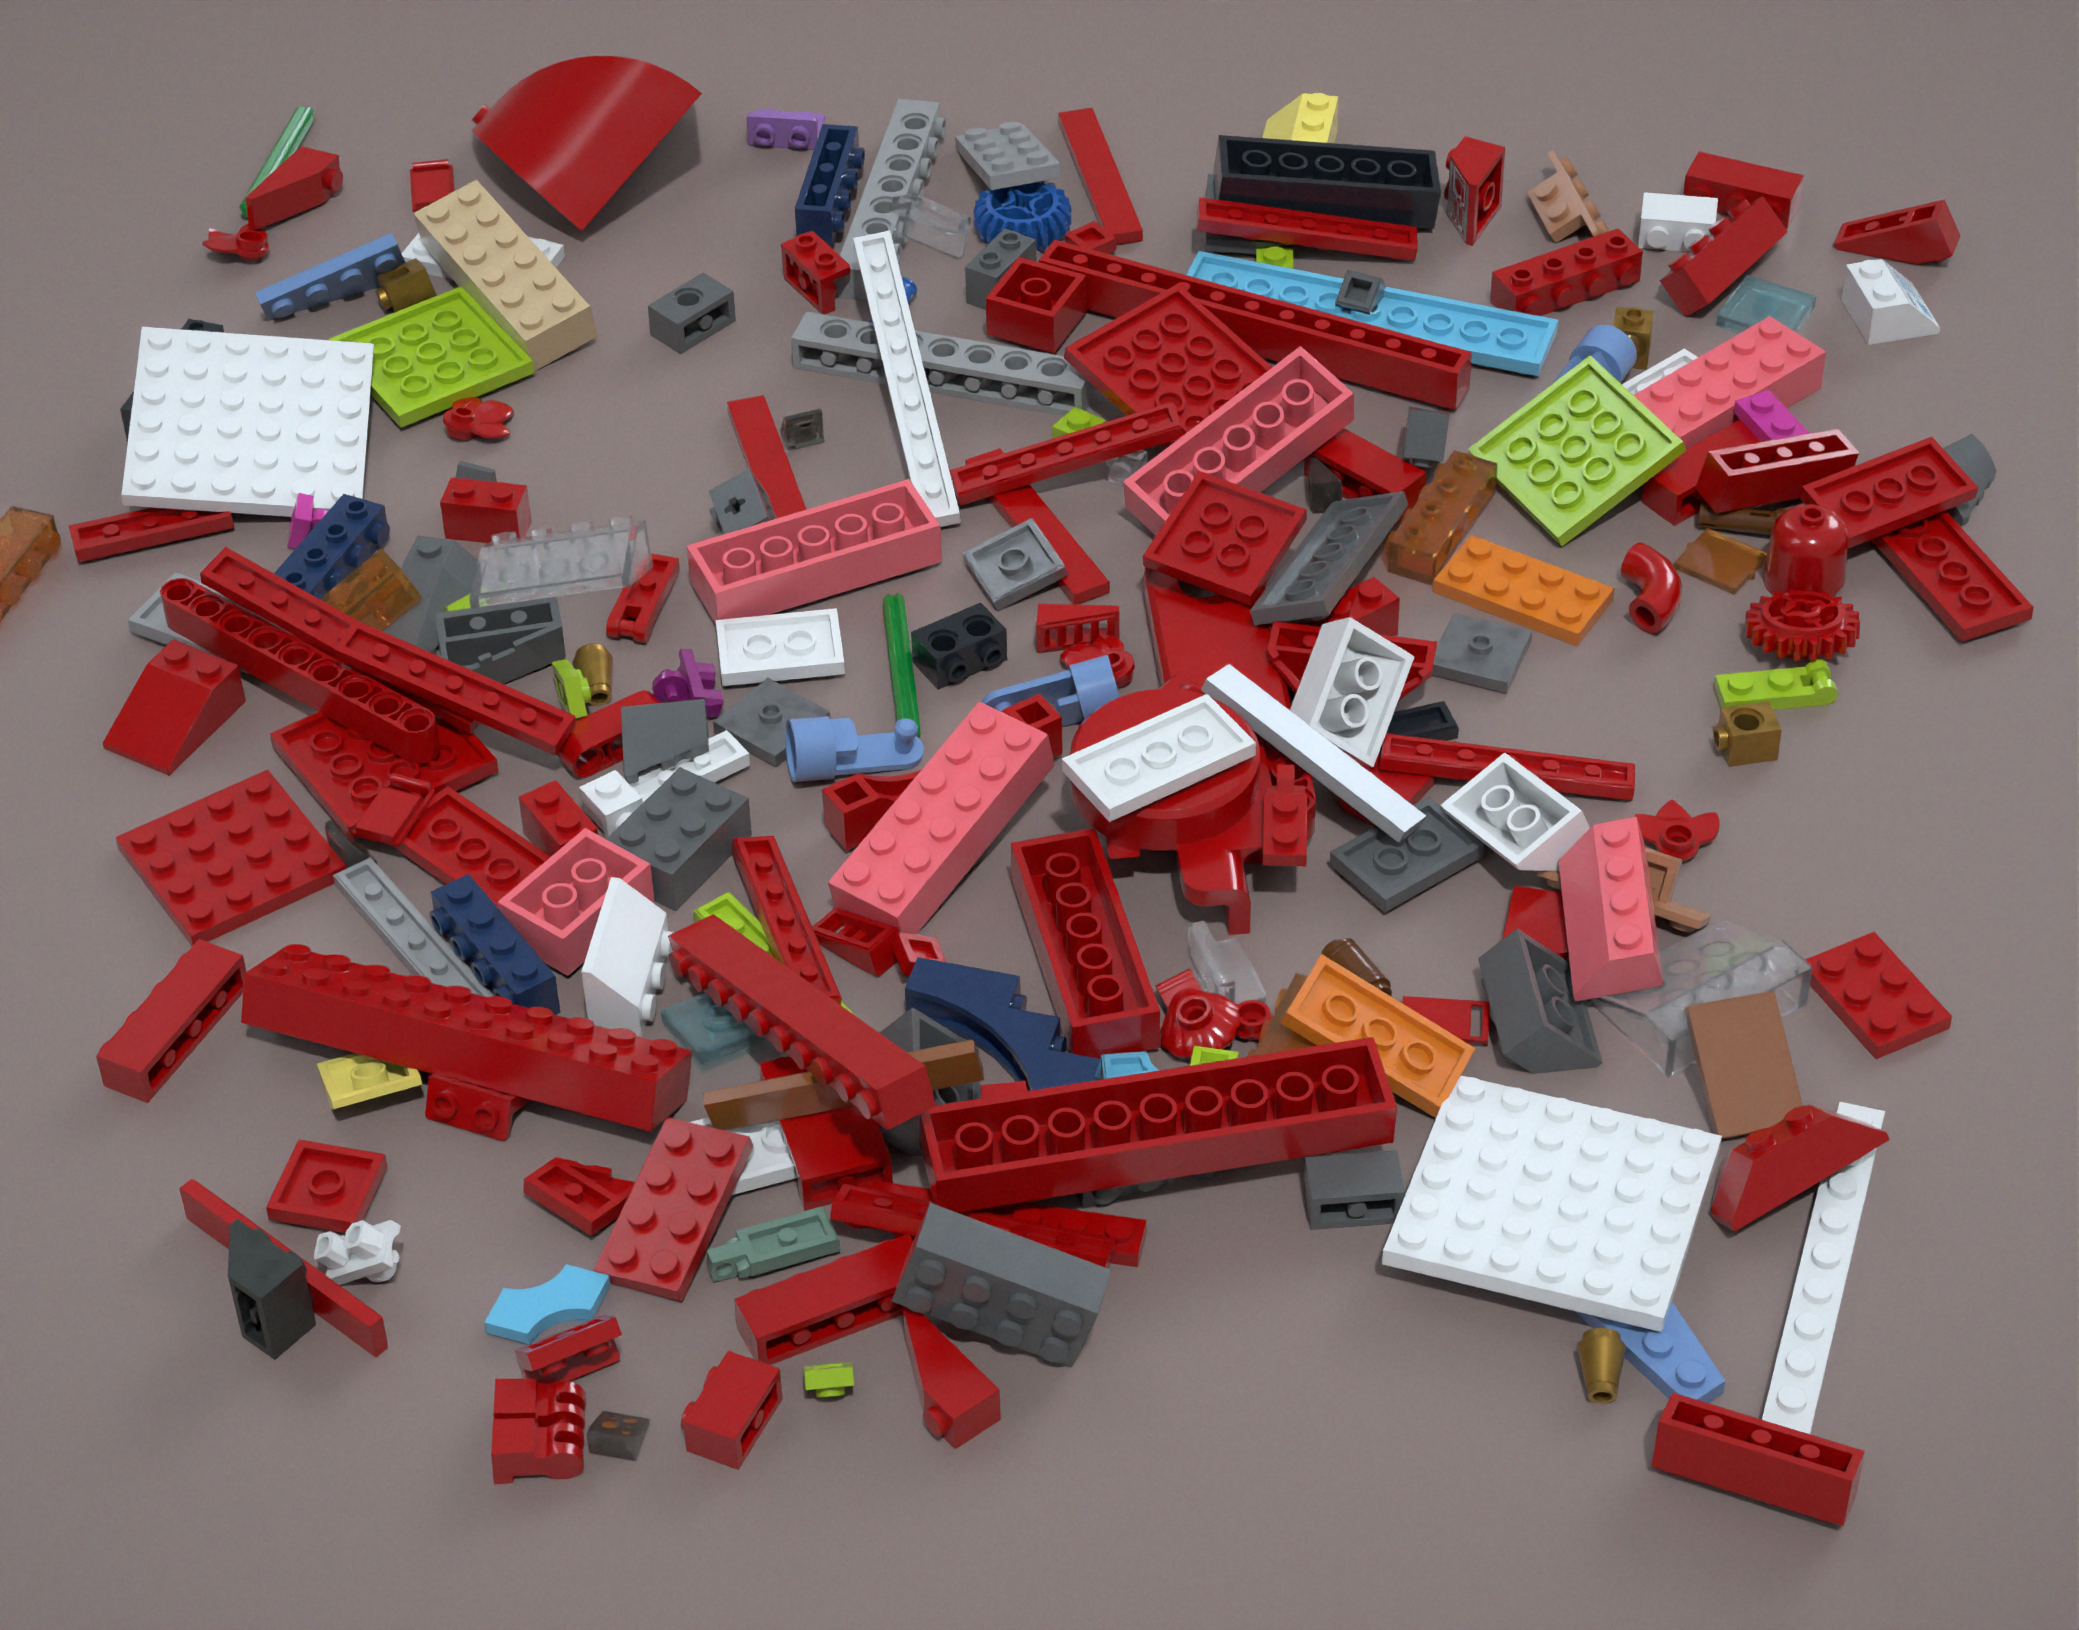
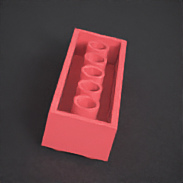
(1703, 393)
(1248, 438)
(815, 553)
(943, 820)

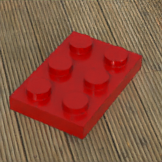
(1876, 995)

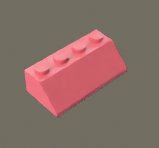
(1610, 912)

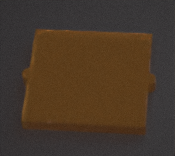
(1720, 561)

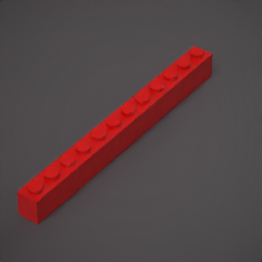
(1277, 328)

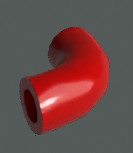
(1658, 584)

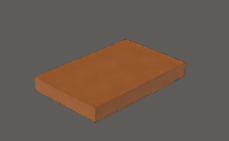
(1743, 1063)

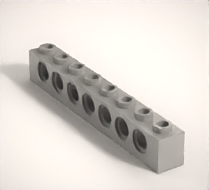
(897, 171)
(950, 364)

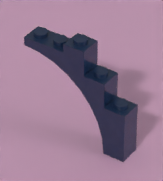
(993, 1014)

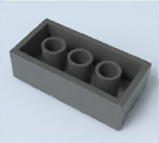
(1001, 1285)

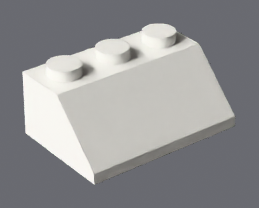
(1352, 688)
(1517, 815)
(626, 960)

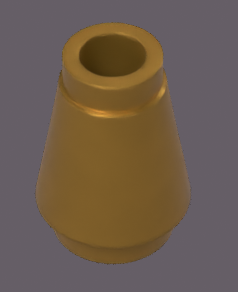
(597, 667)
(1602, 1362)

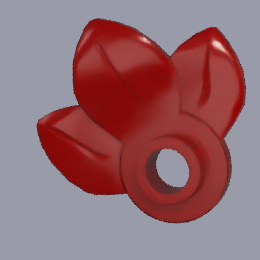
(246, 243)
(474, 417)
(1120, 660)
(1676, 831)

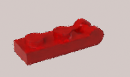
(643, 601)

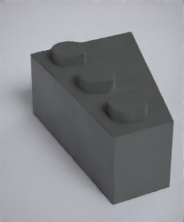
(503, 638)

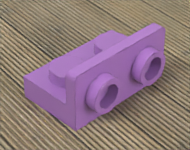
(784, 129)

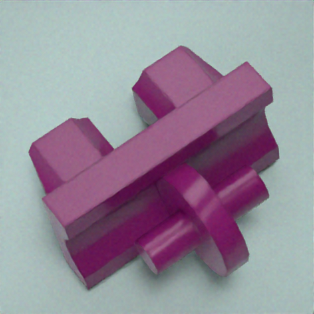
(689, 682)

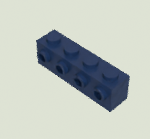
(829, 182)
(336, 545)
(492, 945)

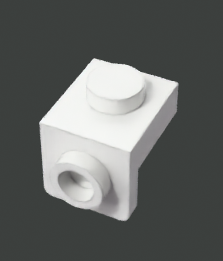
(610, 800)

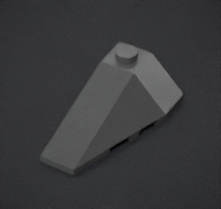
(442, 575)

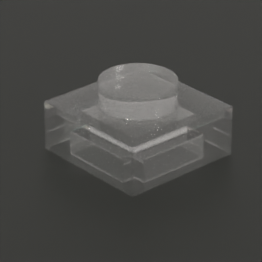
(1123, 467)

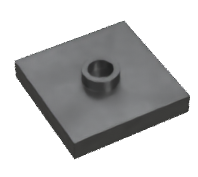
(1015, 564)
(1481, 652)
(761, 719)

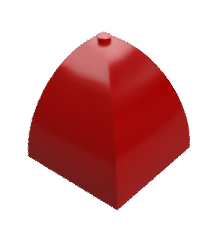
(583, 127)

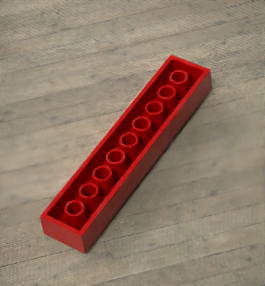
(467, 1036)
(1157, 1125)

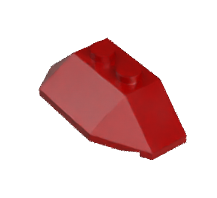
(1292, 646)
(1788, 1160)

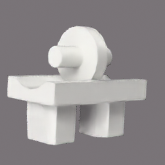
(359, 1253)

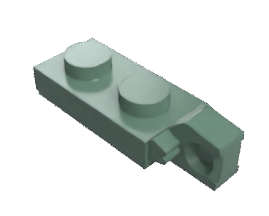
(774, 1245)

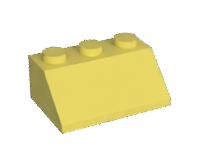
(1305, 119)

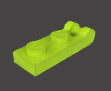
(1781, 687)

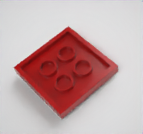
(1225, 538)

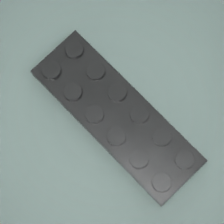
(1329, 559)

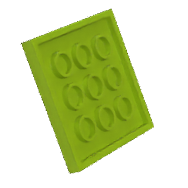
(438, 355)
(1578, 450)

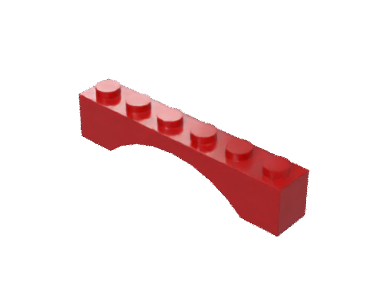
(861, 800)

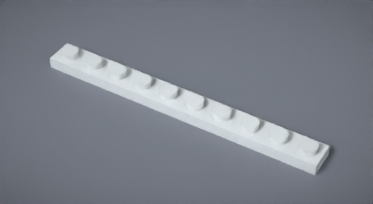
(906, 376)
(1820, 1287)

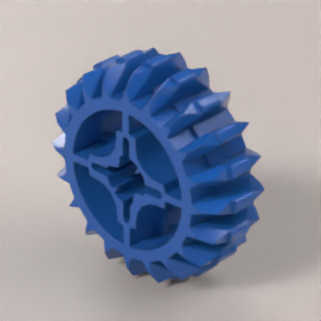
(1029, 209)

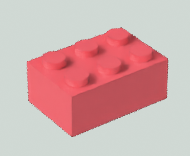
(564, 896)

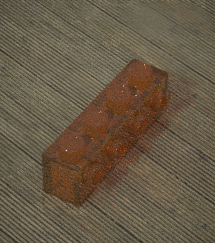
(1441, 517)

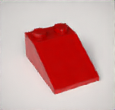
(175, 707)

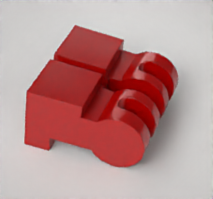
(537, 1429)

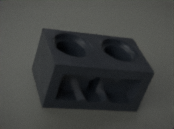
(959, 645)

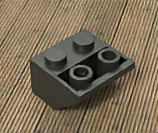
(268, 1291)

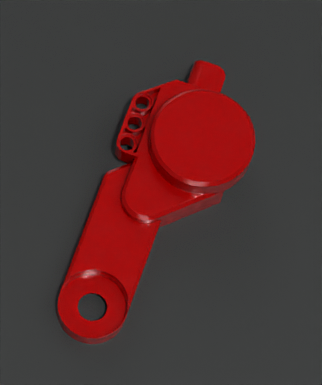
(1220, 818)

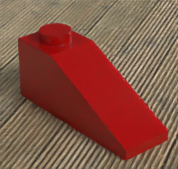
(295, 186)
(1904, 235)
(952, 1391)

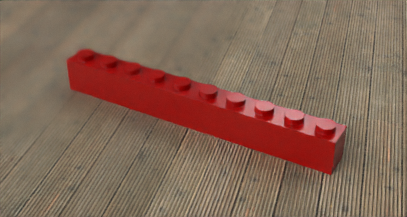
(802, 1022)

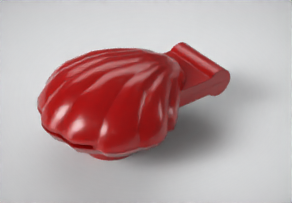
(1195, 1016)

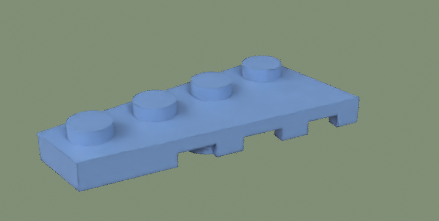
(332, 279)
(1668, 1358)

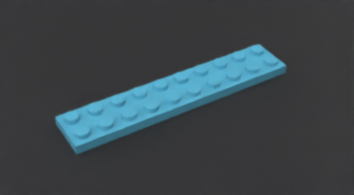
(1492, 334)

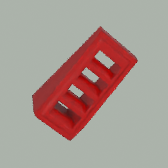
(1054, 619)
(860, 942)

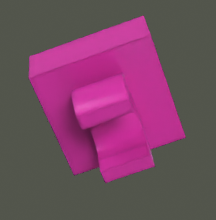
(303, 519)

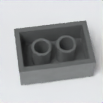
(684, 833)

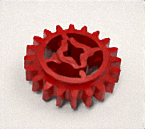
(1802, 625)

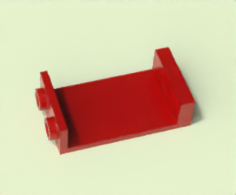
(830, 1146)

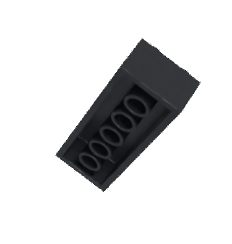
(1330, 179)

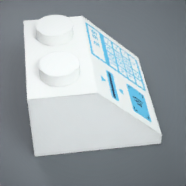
(1885, 303)

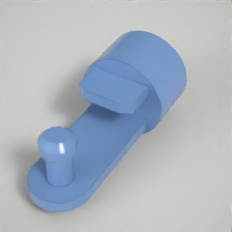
(1608, 347)
(1073, 691)
(830, 747)

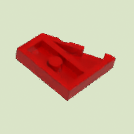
(579, 1192)

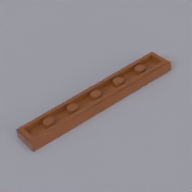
(805, 1095)

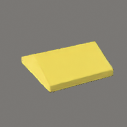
(362, 1078)

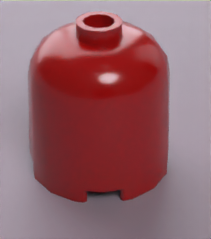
(1807, 551)

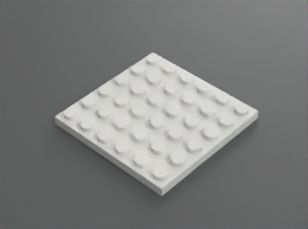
(246, 422)
(1554, 1202)

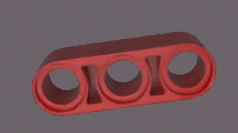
(598, 737)

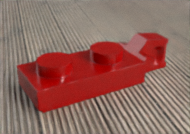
(1285, 821)

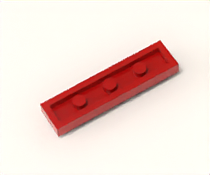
(143, 529)

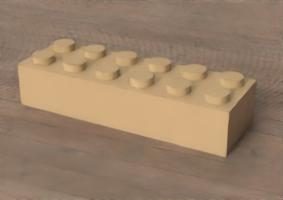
(505, 273)

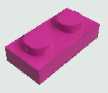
(1767, 417)

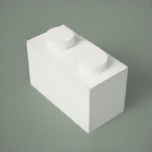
(1675, 221)

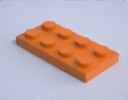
(1523, 590)
(1416, 1053)

